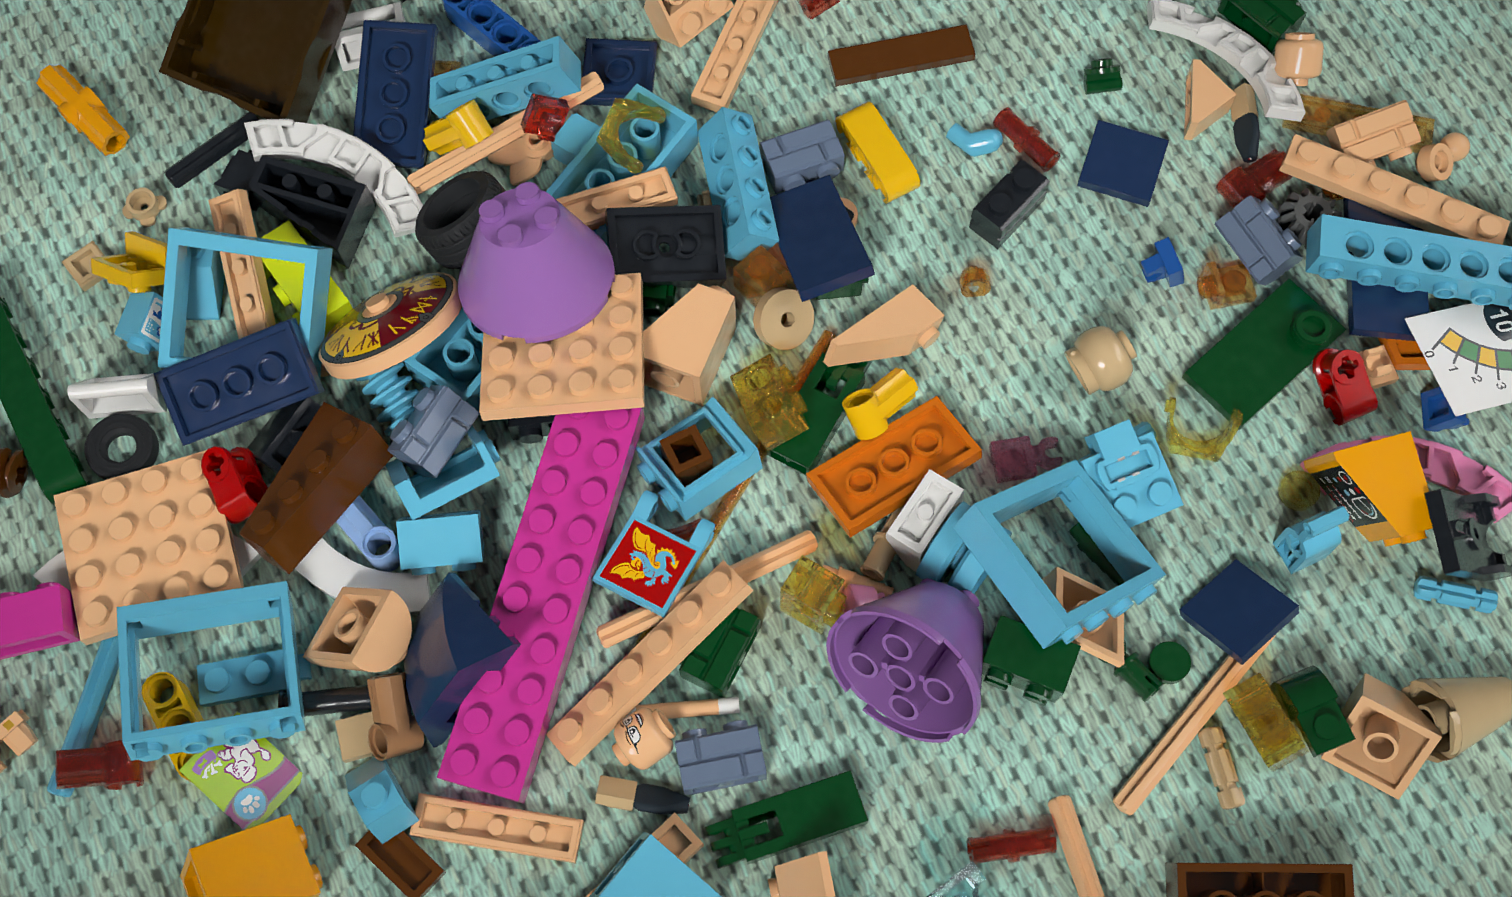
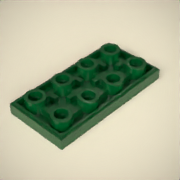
(1257, 356)

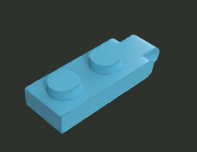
(245, 677)

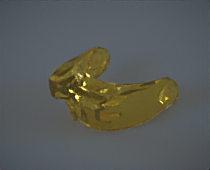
(620, 112)
(1207, 450)

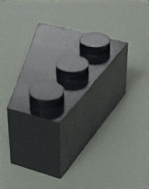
(318, 204)

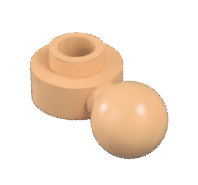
(1437, 160)

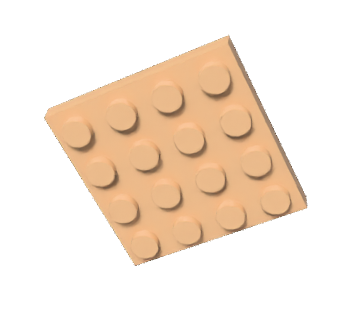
(578, 373)
(143, 542)

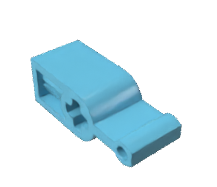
(1311, 539)

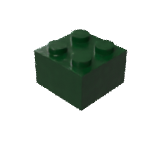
(1020, 661)

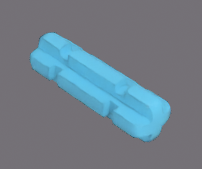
(1455, 594)

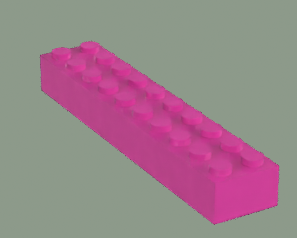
(543, 600)

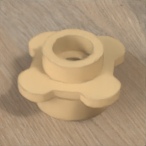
(139, 198)

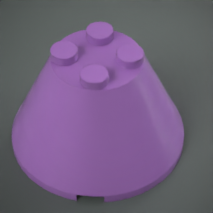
(533, 268)
(914, 659)

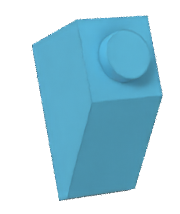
(205, 285)
(380, 799)

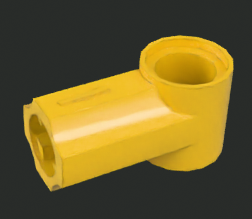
(459, 128)
(872, 406)

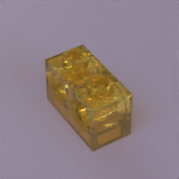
(769, 401)
(813, 595)
(1265, 722)

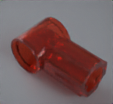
(1254, 180)
(99, 766)

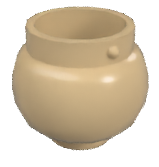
(1101, 359)

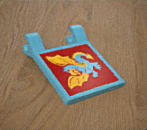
(649, 561)

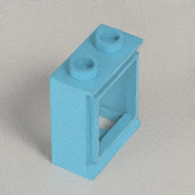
(714, 483)

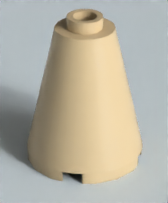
(1462, 709)

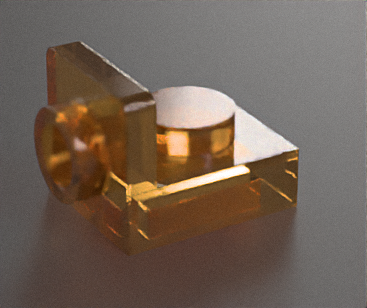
(1225, 285)

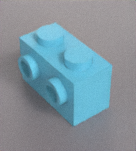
(440, 541)

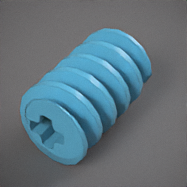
(390, 395)

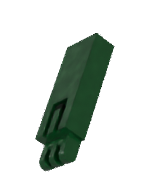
(823, 413)
(802, 813)

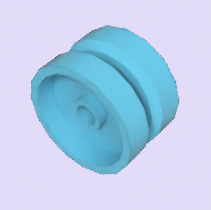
(950, 553)

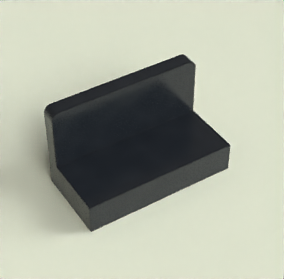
(282, 433)

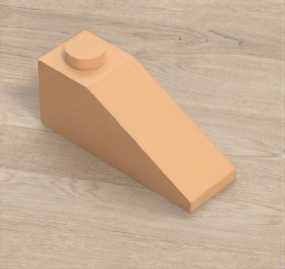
(888, 331)

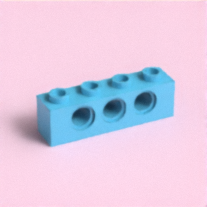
(509, 80)
(738, 182)

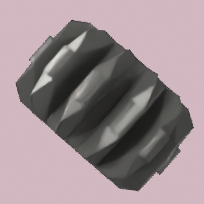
(1301, 207)

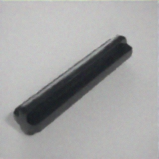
(209, 152)

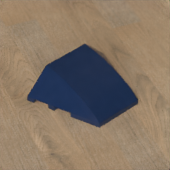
(449, 654)

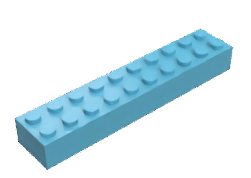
(456, 354)

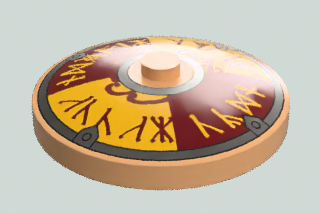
(391, 326)

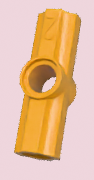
(82, 109)

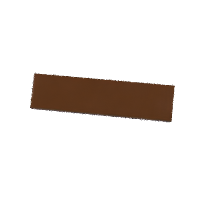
(901, 55)

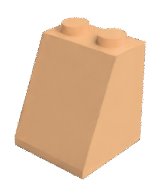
(690, 343)

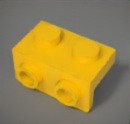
(136, 269)

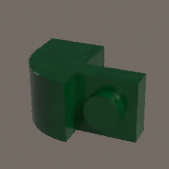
(1312, 705)

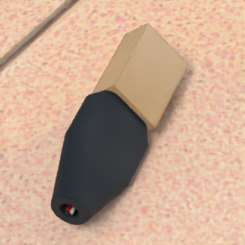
(1246, 123)
(644, 797)

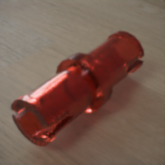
(1026, 139)
(1011, 845)

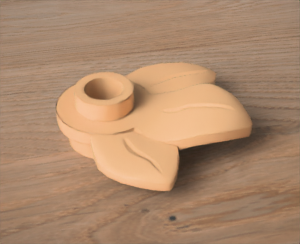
(523, 157)

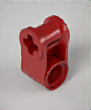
(1345, 386)
(237, 485)

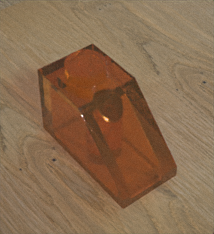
(760, 274)

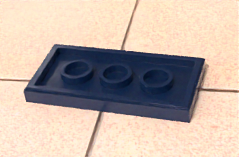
(395, 89)
(818, 239)
(1380, 309)
(239, 382)

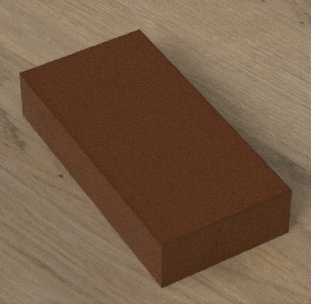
(402, 863)

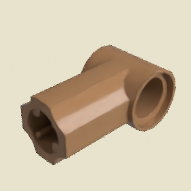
(394, 726)

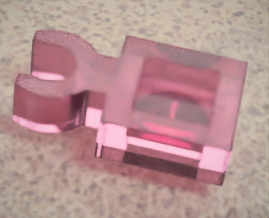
(1017, 459)

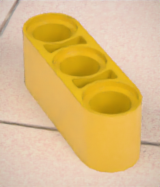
(879, 151)
(174, 712)

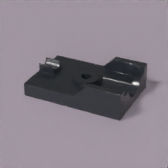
(690, 232)
(1460, 534)

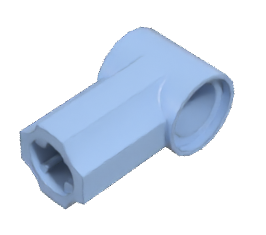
(369, 534)

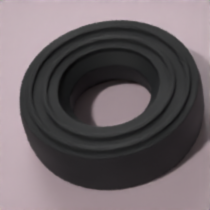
(111, 428)

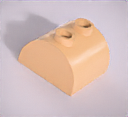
(362, 631)

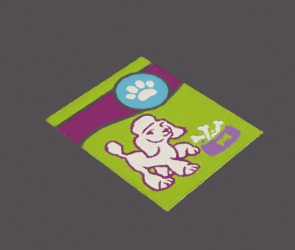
(244, 779)

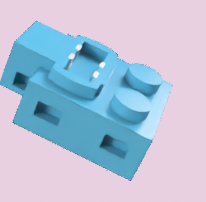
(1131, 473)

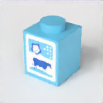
(141, 322)

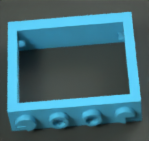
(177, 277)
(1021, 583)
(194, 614)

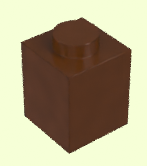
(686, 455)

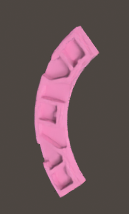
(1449, 469)

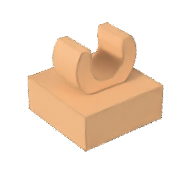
(1378, 367)

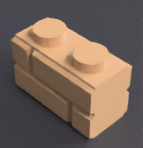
(1377, 134)

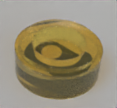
(1299, 490)

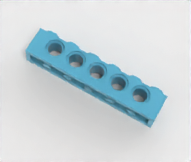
(1485, 264)

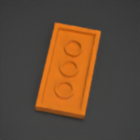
(886, 470)

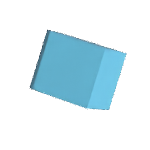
(572, 138)

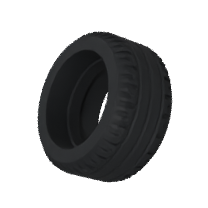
(452, 214)

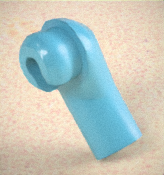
(975, 143)

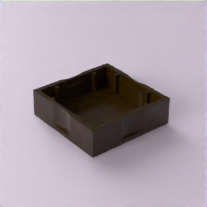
(257, 51)

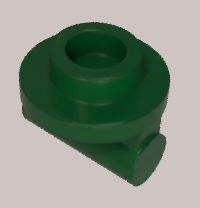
(1102, 77)

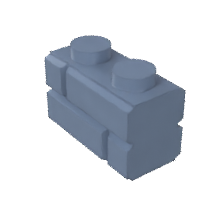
(802, 156)
(1260, 240)
(432, 430)
(720, 758)

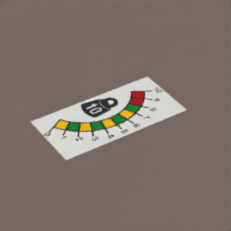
(1468, 354)

